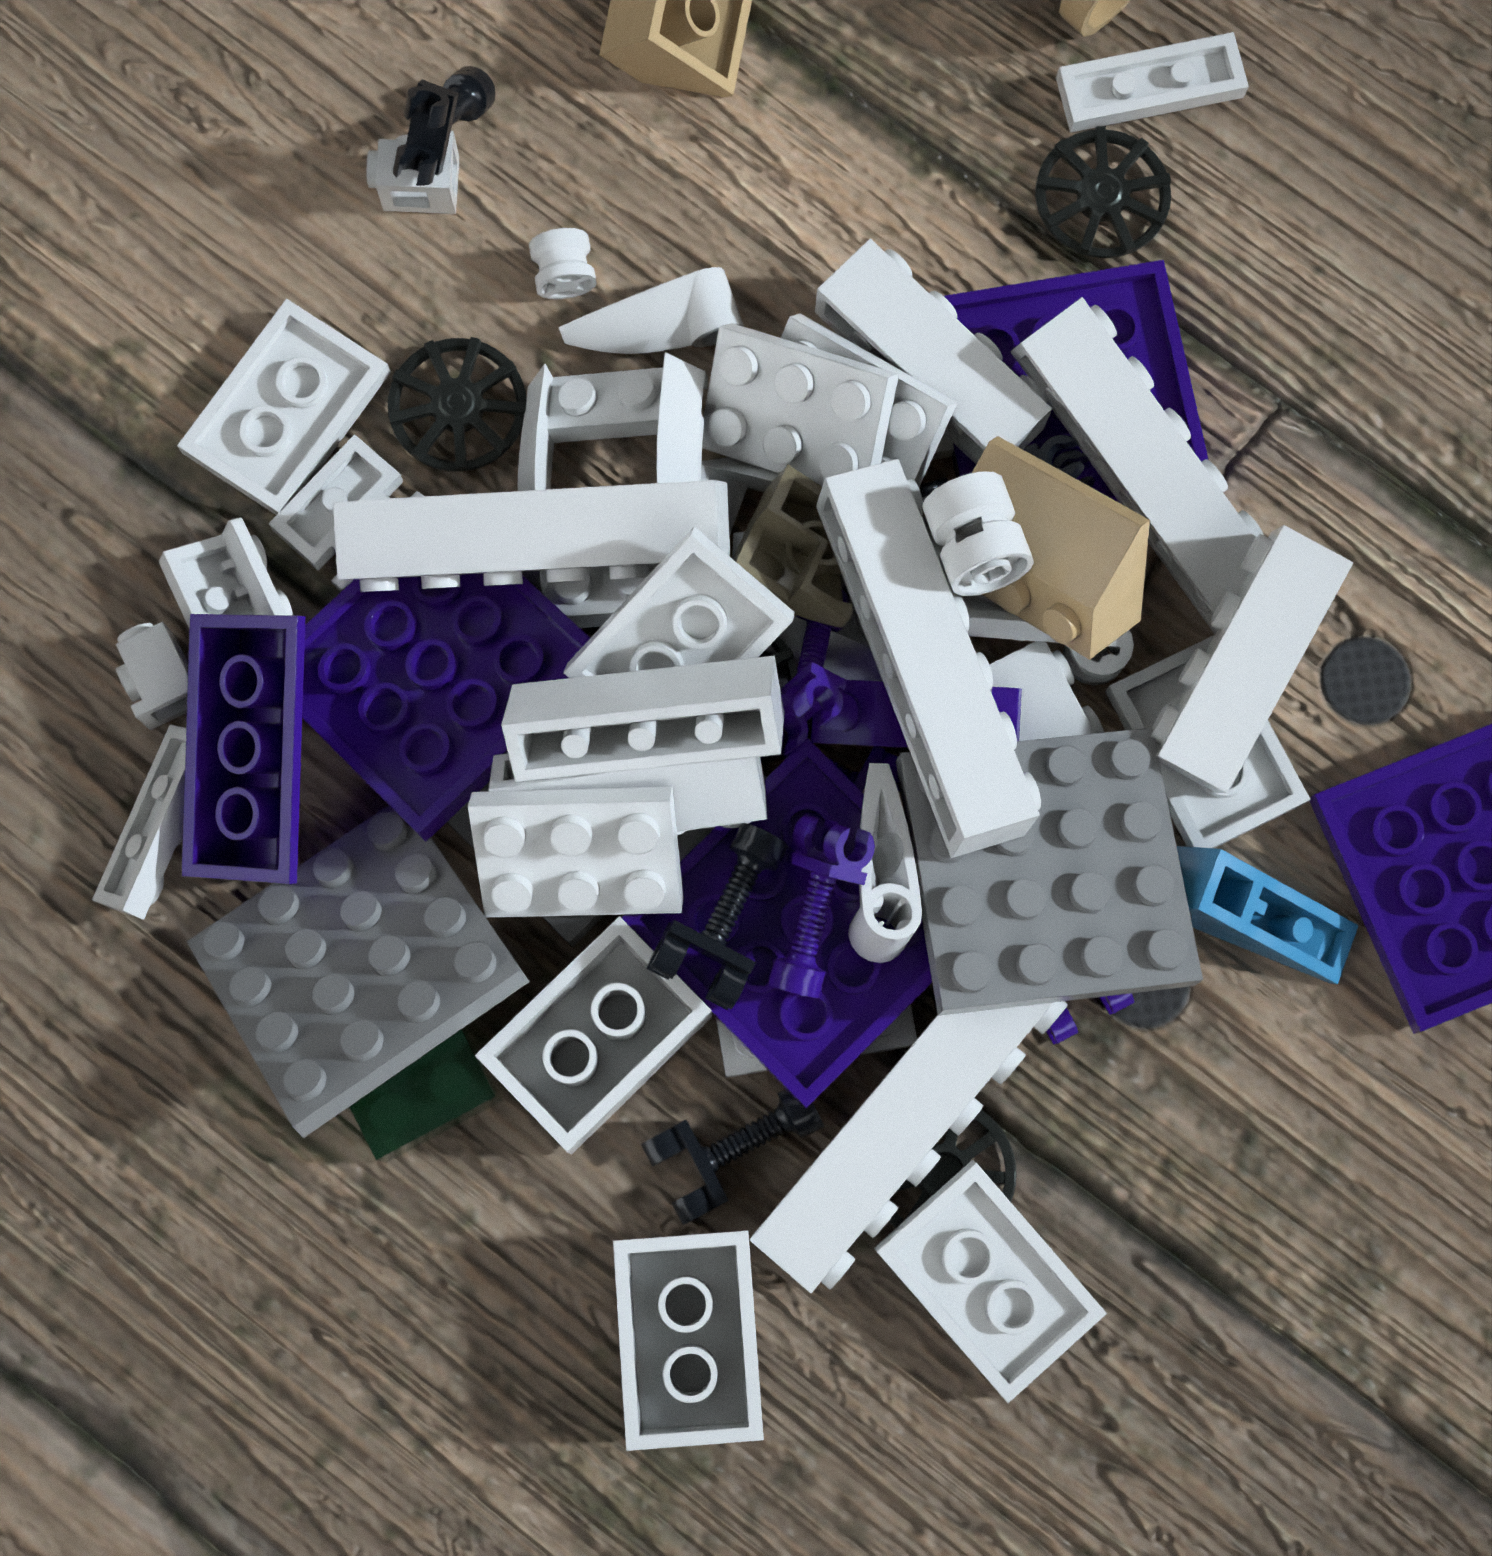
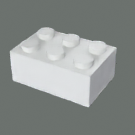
(593, 1036)
(687, 1340)

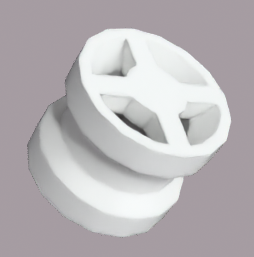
(562, 263)
(1102, 666)

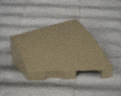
(791, 551)

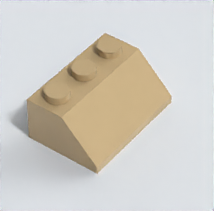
(678, 42)
(1083, 550)

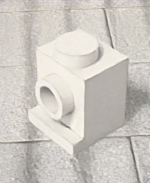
(402, 193)
(153, 672)

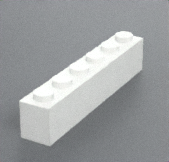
(1141, 452)
(523, 532)
(928, 658)
(894, 1139)

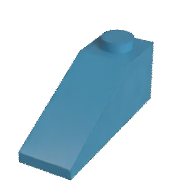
(1263, 914)

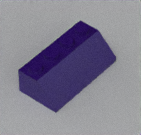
(243, 747)

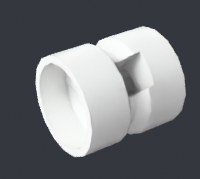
(977, 533)

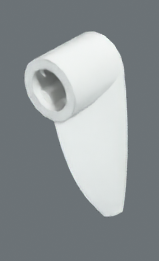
(660, 318)
(891, 878)

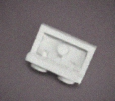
(223, 576)

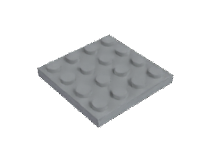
(1074, 904)
(354, 967)

